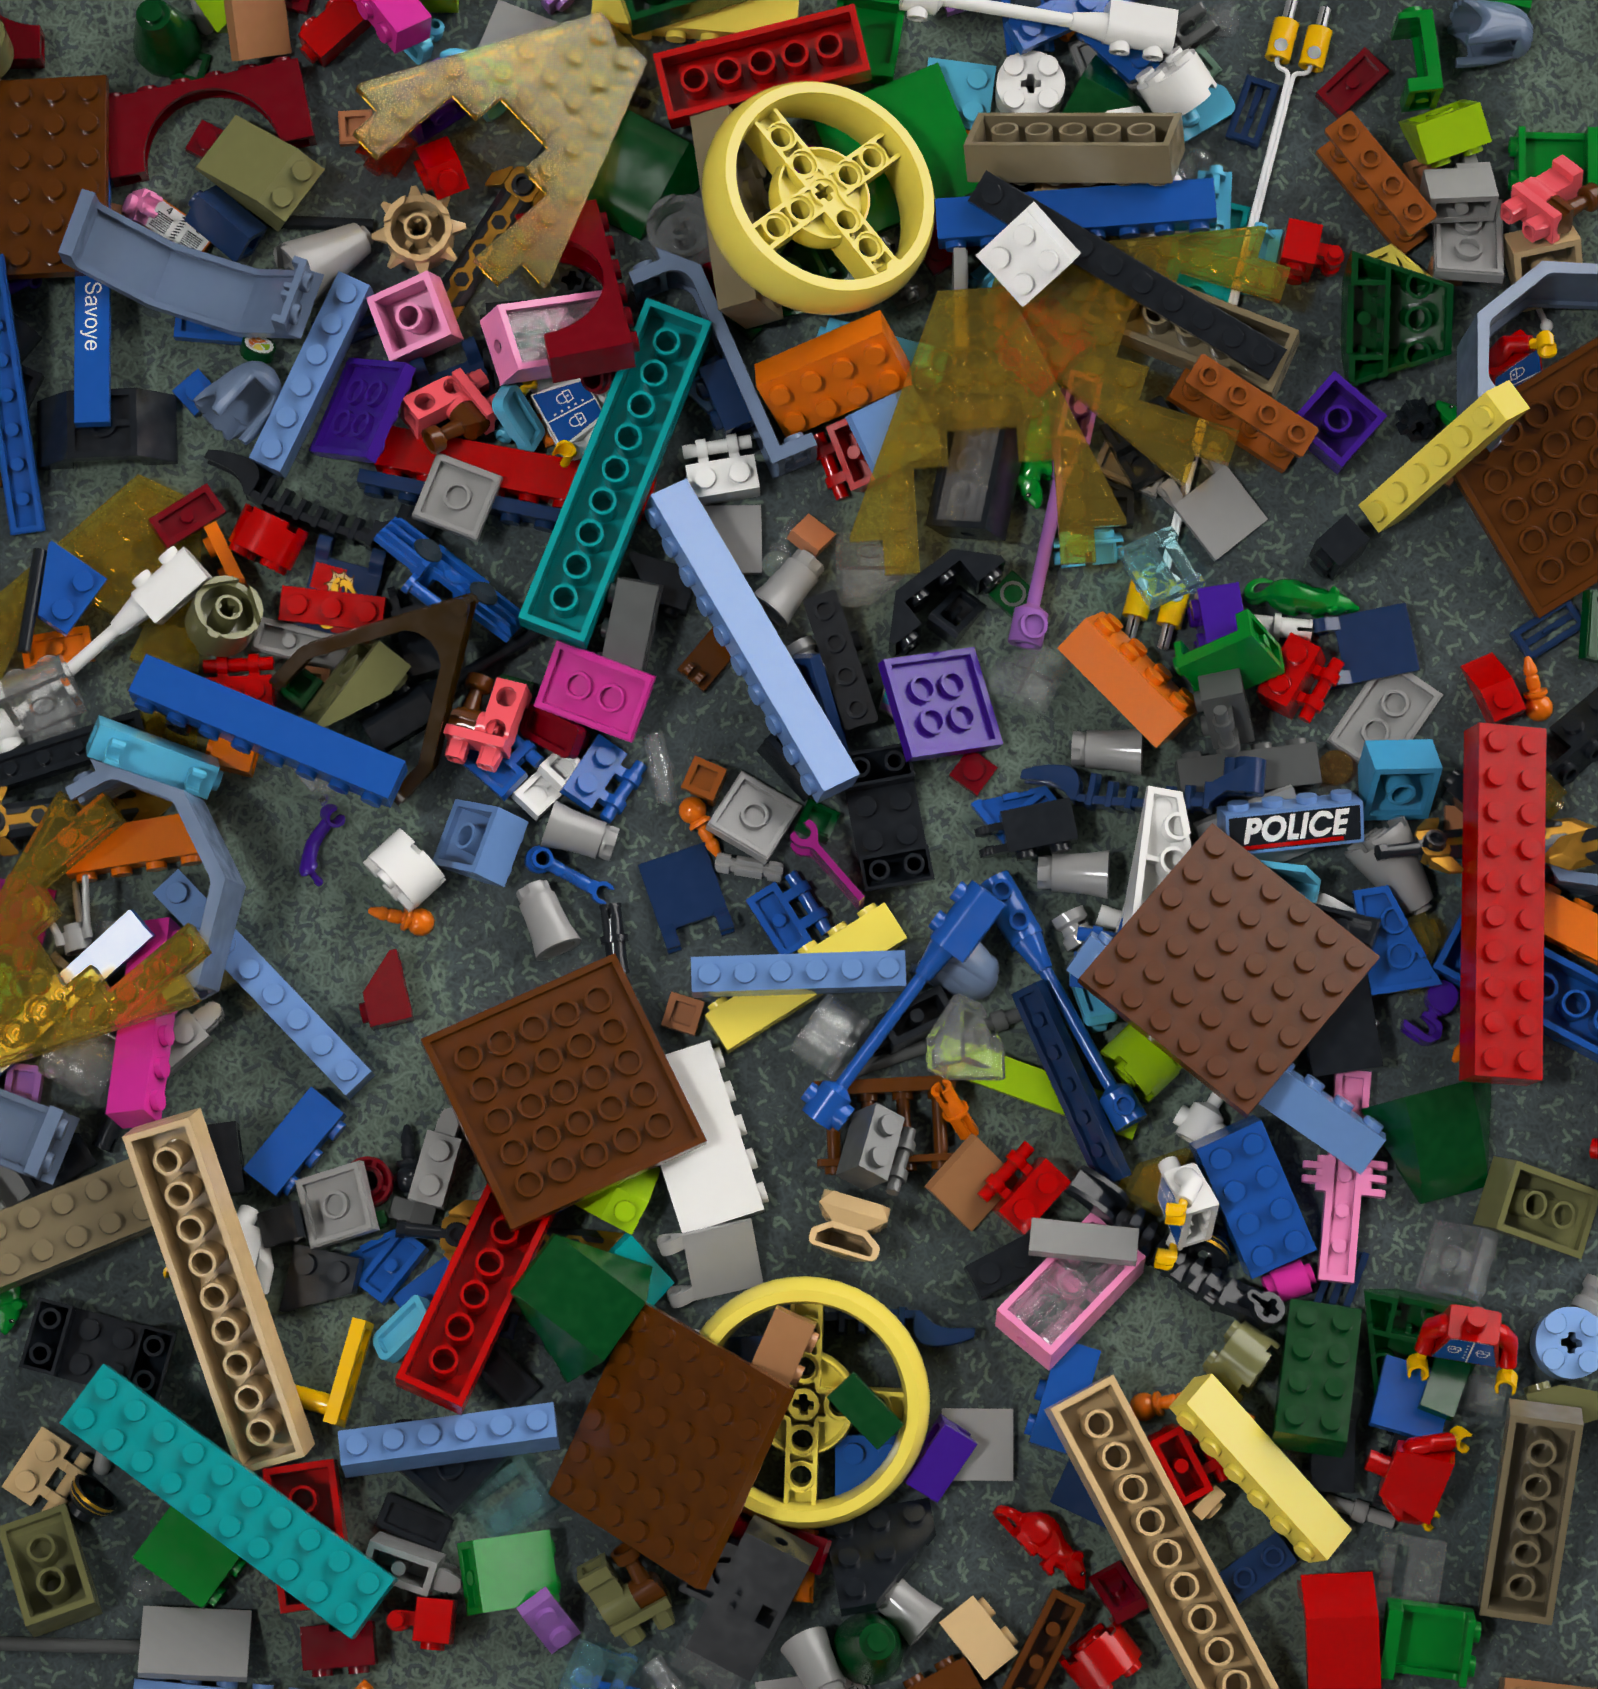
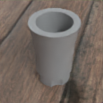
(789, 586)
(1108, 750)
(579, 833)
(1075, 873)
(546, 921)
(909, 1611)
(814, 1659)

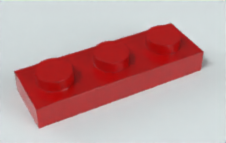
(329, 607)

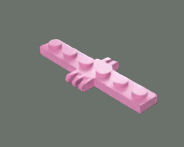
(1343, 1191)

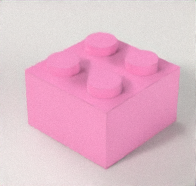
(415, 318)

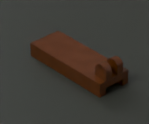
(705, 662)

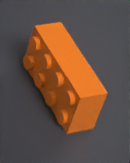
(832, 374)
(1129, 678)

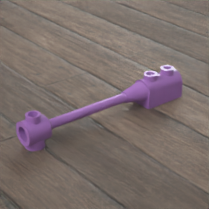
(1029, 619)

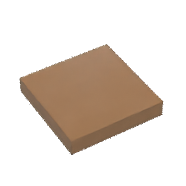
(257, 28)
(963, 1177)

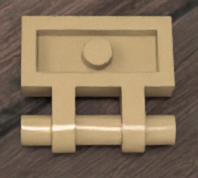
(38, 1466)

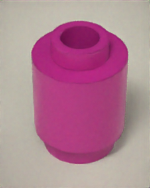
(1289, 1280)

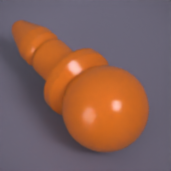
(1538, 704)
(693, 811)
(419, 921)
(1147, 1406)

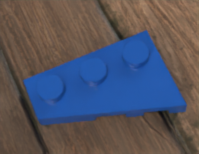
(1402, 958)

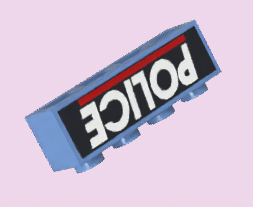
(1294, 822)

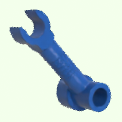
(559, 869)

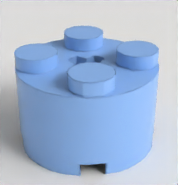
(1553, 1357)

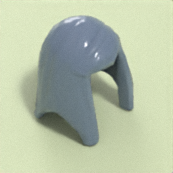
(1489, 32)
(240, 400)
(971, 979)

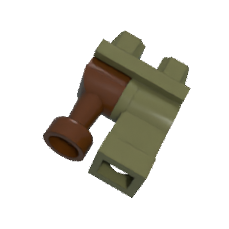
(629, 1603)

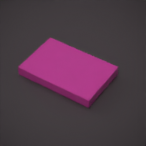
(595, 691)

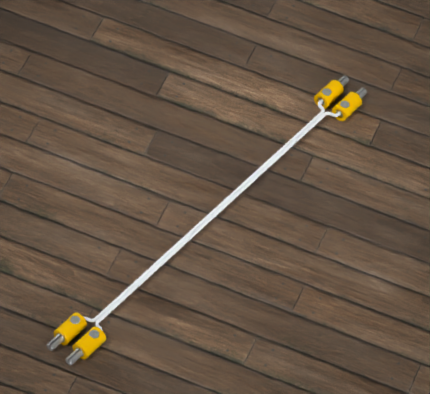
(1311, 60)

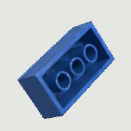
(1253, 1196)

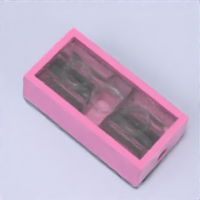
(517, 331)
(1063, 1303)

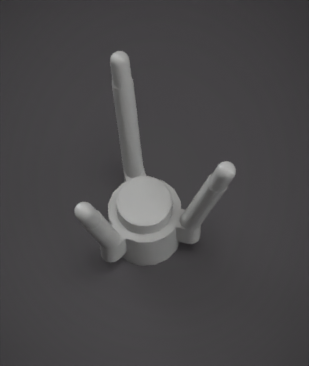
(78, 934)

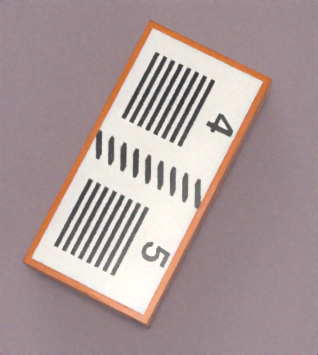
(172, 226)

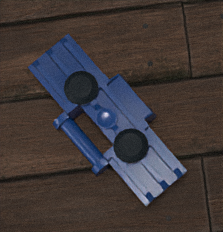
(434, 562)

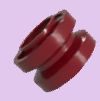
(385, 1179)

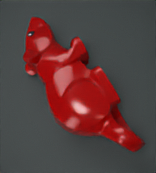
(1042, 1535)

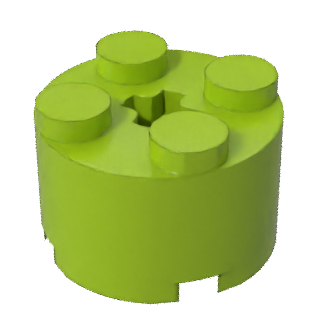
(1139, 1063)

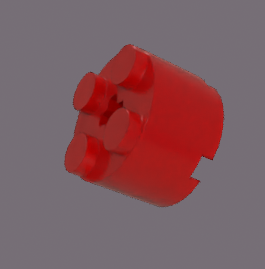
(267, 537)
(1102, 1657)

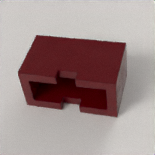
(329, 1649)

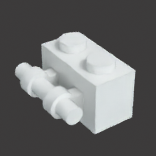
(722, 478)

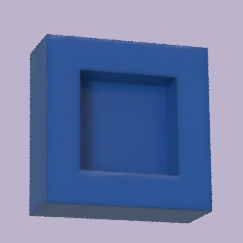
(189, 389)

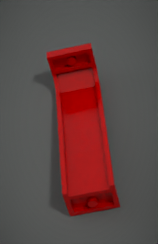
(1341, 1630)

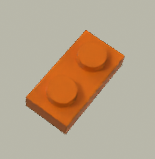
(218, 546)
(55, 643)

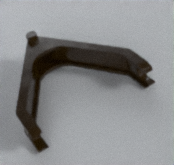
(447, 628)

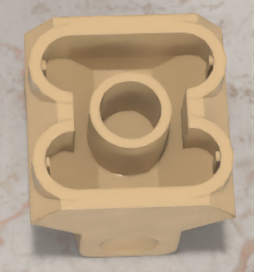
(849, 1227)

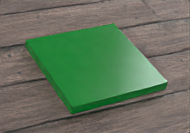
(932, 119)

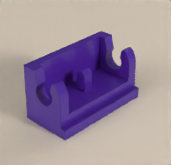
(941, 1458)

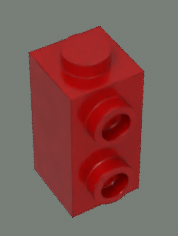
(331, 31)
(440, 168)

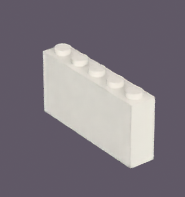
(716, 1179)

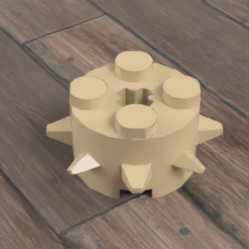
(418, 213)

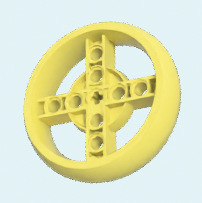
(818, 198)
(828, 1428)

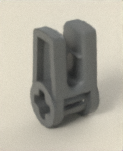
(1199, 35)

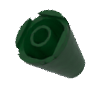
(165, 39)
(867, 1648)

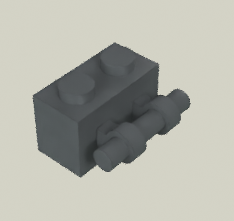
(1225, 711)
(871, 1149)

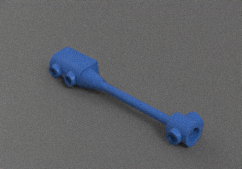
(952, 935)
(1025, 936)

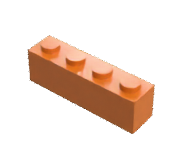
(139, 845)
(1571, 924)

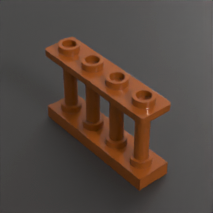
(1376, 183)
(1265, 425)

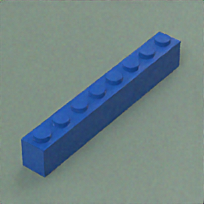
(1098, 209)
(267, 731)

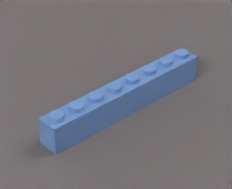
(272, 993)

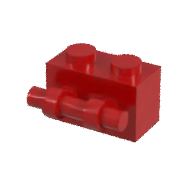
(1304, 251)
(854, 466)
(1302, 666)
(253, 685)
(1030, 1194)
(1182, 1465)
(432, 1622)

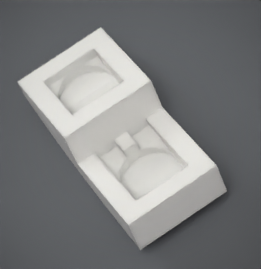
(544, 786)

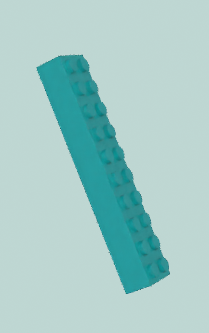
(615, 476)
(228, 1501)

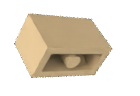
(979, 1637)

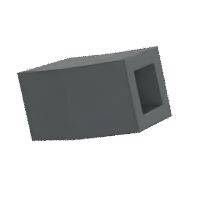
(411, 1211)

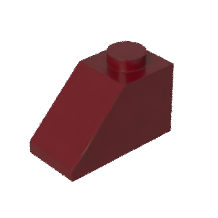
(387, 995)

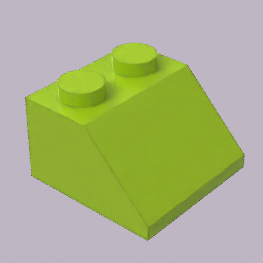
(1447, 132)

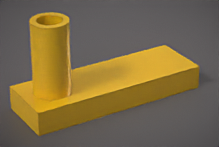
(338, 1403)

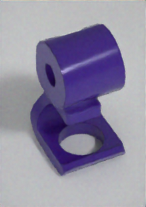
(1439, 1003)

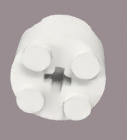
(1033, 70)
(1176, 83)
(405, 870)

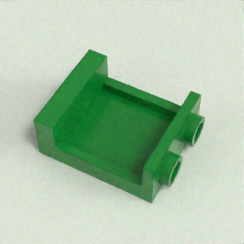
(881, 32)
(1426, 88)
(1536, 151)
(1247, 648)
(189, 1559)
(507, 1570)
(1428, 1640)

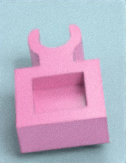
(141, 205)

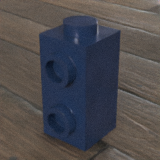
(225, 223)
(721, 389)
(1257, 1567)

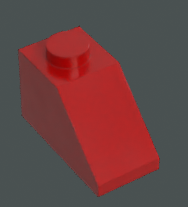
(1493, 689)

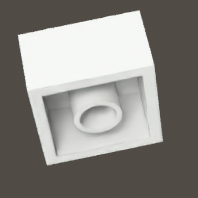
(1028, 254)

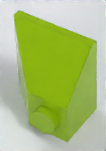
(624, 1202)

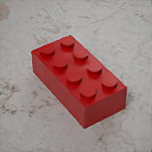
(319, 1492)

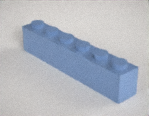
(311, 375)
(798, 974)
(448, 1440)

